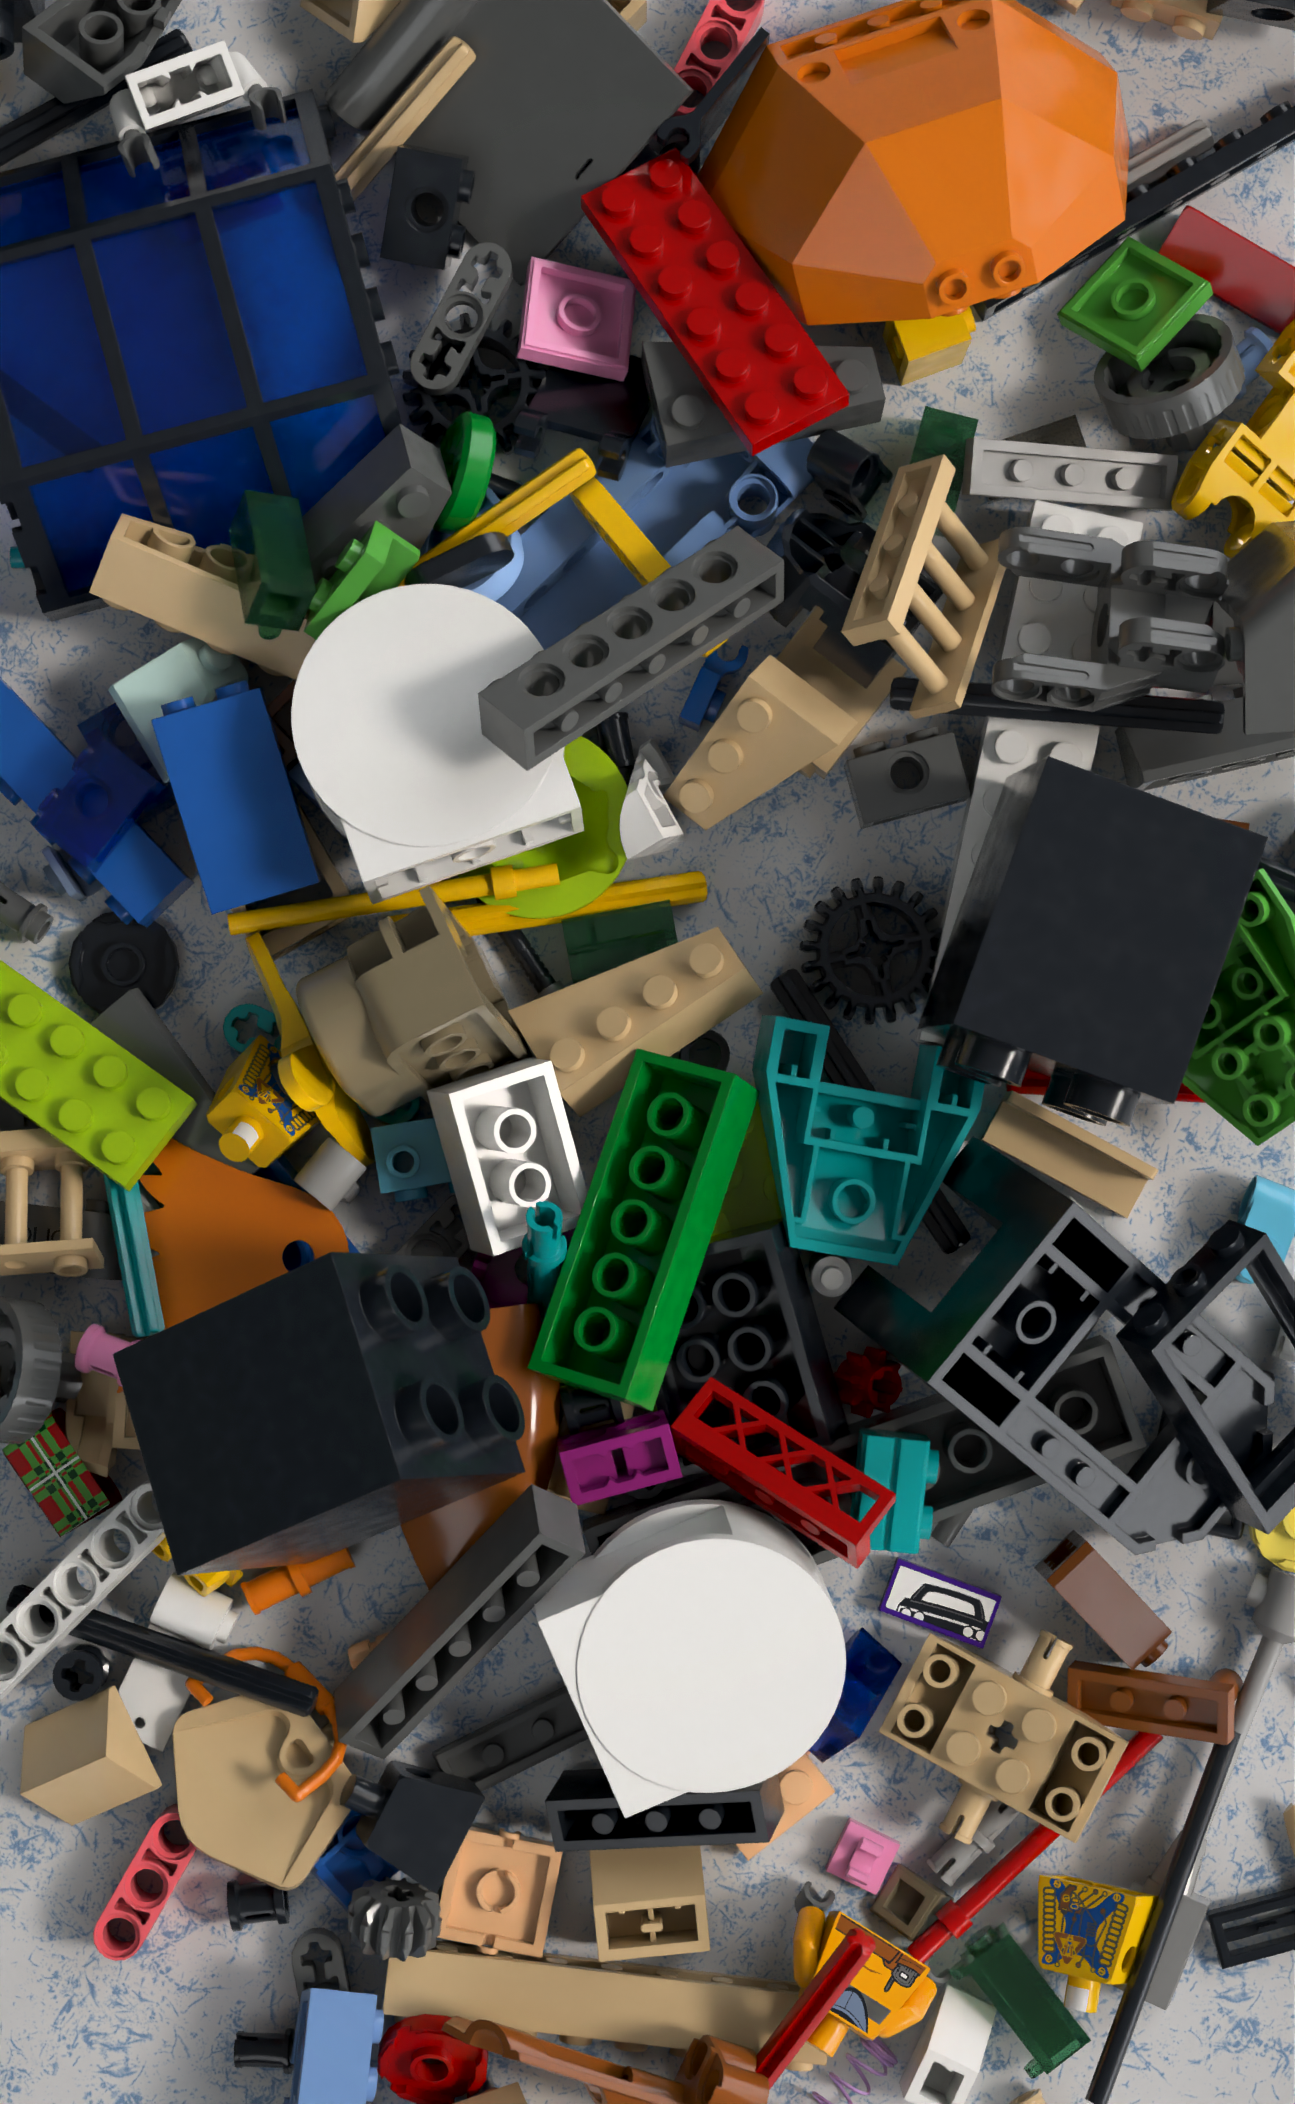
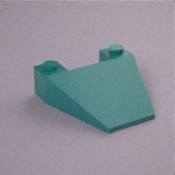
(849, 1160)

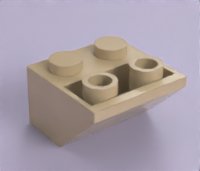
(649, 1902)

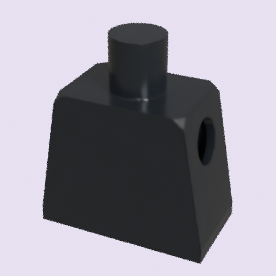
(414, 1818)

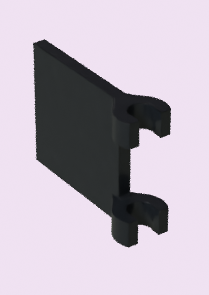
(714, 107)
(589, 409)

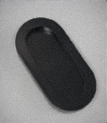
(465, 562)

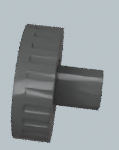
(1178, 389)
(31, 1369)

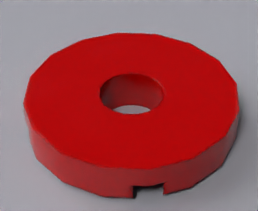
(417, 2081)

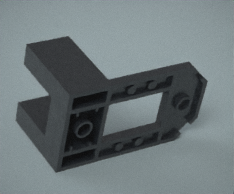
(1018, 1321)

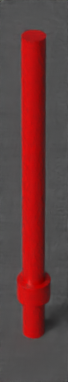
(955, 1917)

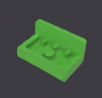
(364, 569)

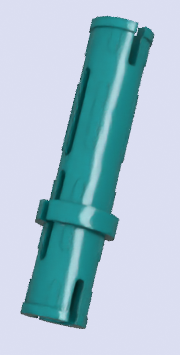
(544, 1251)

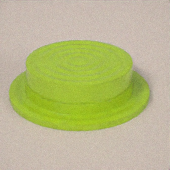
(585, 860)

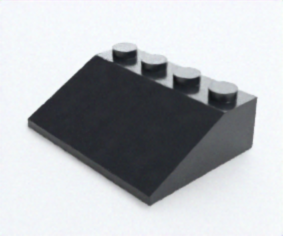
(757, 1335)

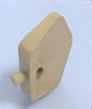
(229, 1793)

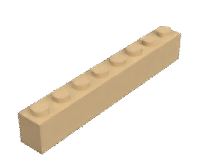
(593, 1999)

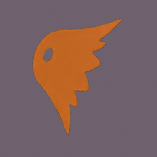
(224, 1230)

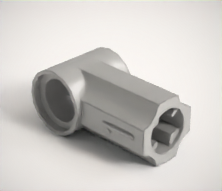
(331, 1175)

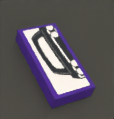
(940, 1602)

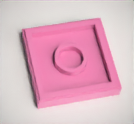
(577, 319)

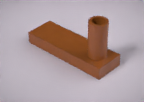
(1156, 1701)

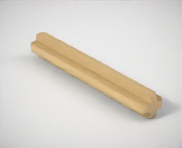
(406, 114)

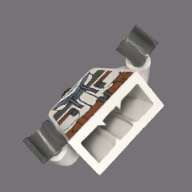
(184, 90)

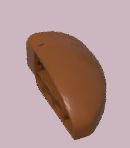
(449, 1532)

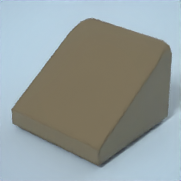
(909, 1902)

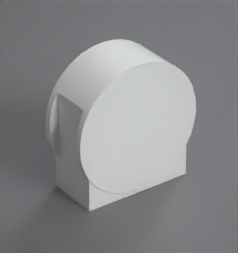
(398, 743)
(696, 1650)

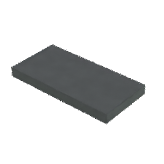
(141, 1032)

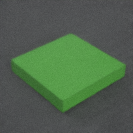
(1135, 303)

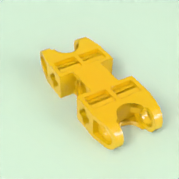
(1251, 461)

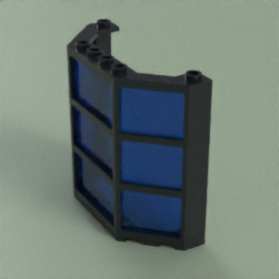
(181, 338)

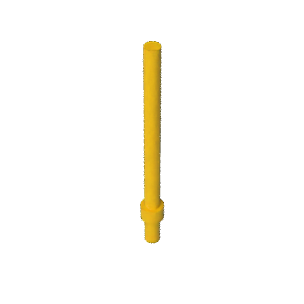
(501, 882)

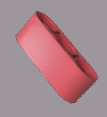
(721, 25)
(134, 1903)

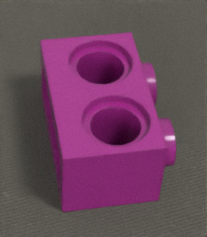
(619, 1457)

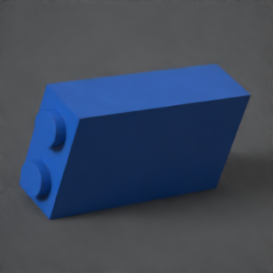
(235, 797)

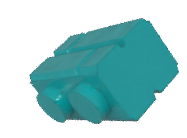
(904, 1466)

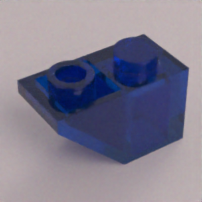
(867, 1679)

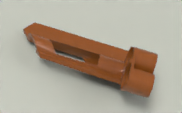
(710, 2073)

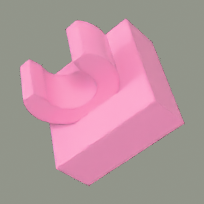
(862, 1856)

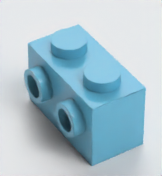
(409, 1159)

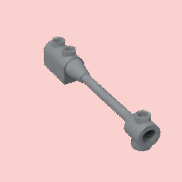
(1275, 1619)

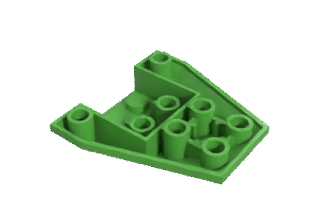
(1248, 1034)

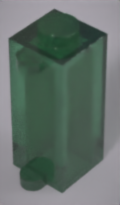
(271, 562)
(1022, 1997)

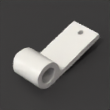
(158, 1695)

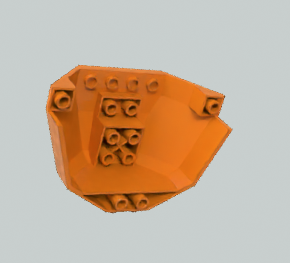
(921, 159)

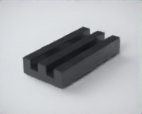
(1248, 1908)

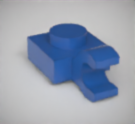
(705, 697)

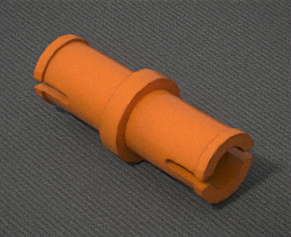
(293, 1579)

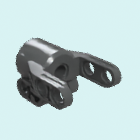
(1144, 623)

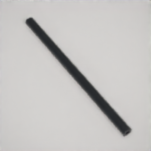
(1161, 1921)

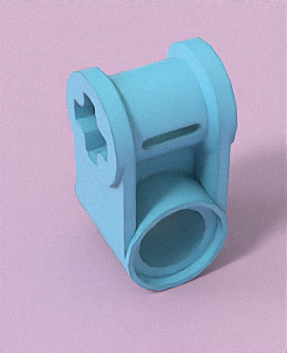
(1269, 1209)

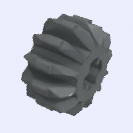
(394, 1919)

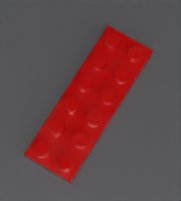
(714, 302)

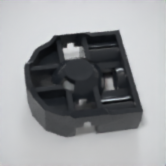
(823, 570)

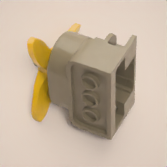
(388, 1021)

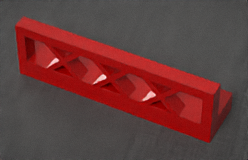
(772, 1489)

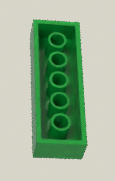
(644, 1229)

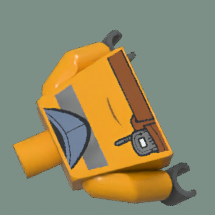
(885, 1994)

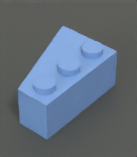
(335, 2048)

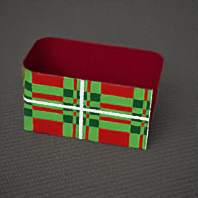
(59, 1478)

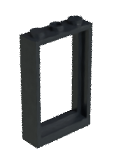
(1269, 1490)

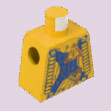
(254, 1112)
(1089, 1934)

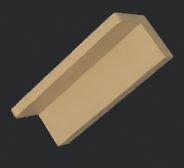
(1067, 1153)

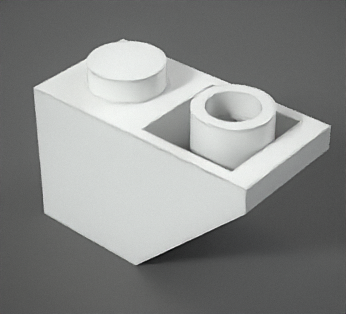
(949, 2049)

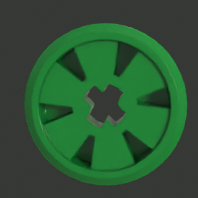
(468, 461)

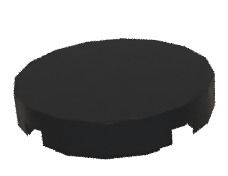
(148, 965)

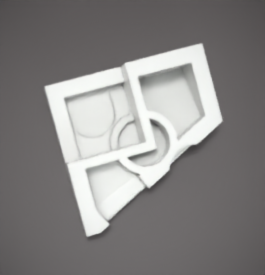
(645, 817)

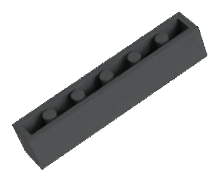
(459, 1621)

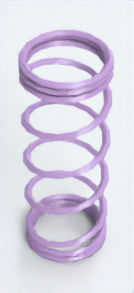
(878, 2050)

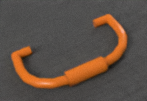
(324, 1705)

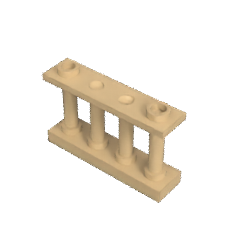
(892, 587)
(70, 1256)

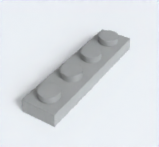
(1069, 474)

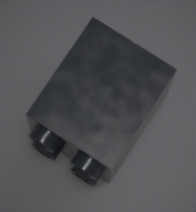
(1089, 941)
(320, 1410)

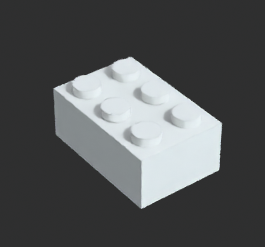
(508, 1151)

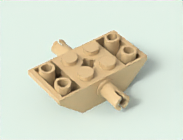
(951, 1718)

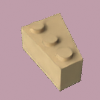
(757, 742)

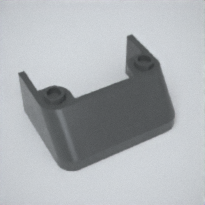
(1260, 629)

